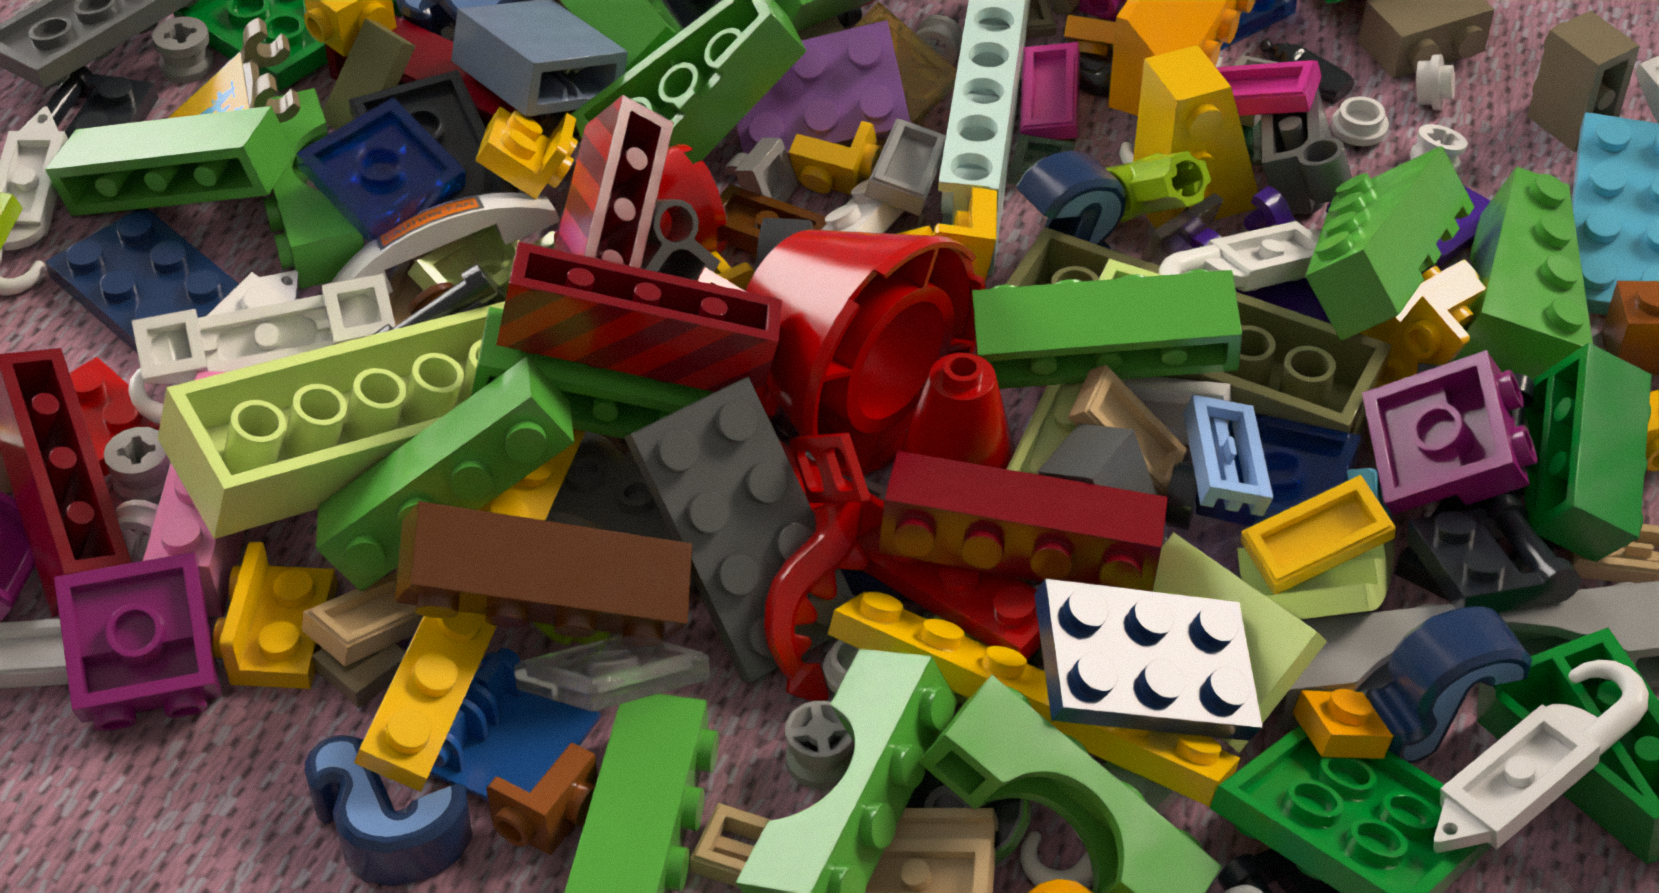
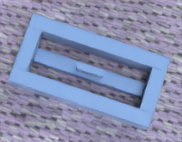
(1215, 452)

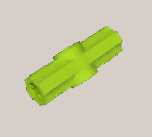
(1161, 183)

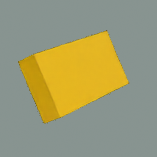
(1317, 535)

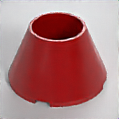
(864, 330)

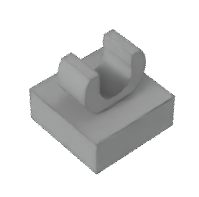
(765, 170)

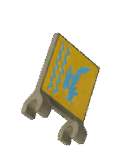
(239, 82)

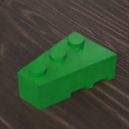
(1590, 452)
(1624, 785)

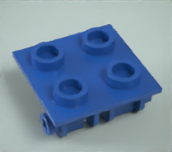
(507, 731)

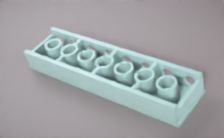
(983, 106)

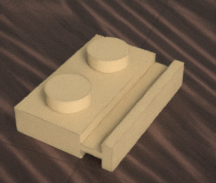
(939, 853)

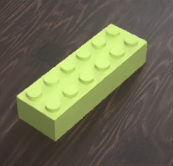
(309, 423)

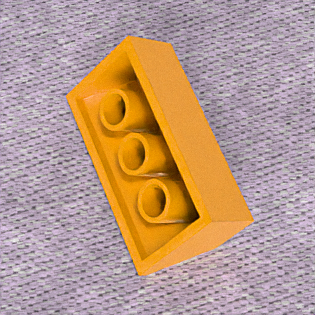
(1165, 26)

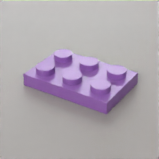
(831, 90)

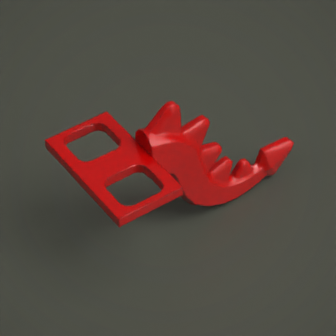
(814, 564)

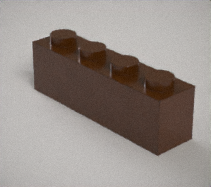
(542, 574)

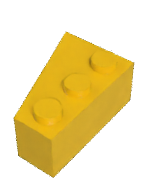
(1194, 110)

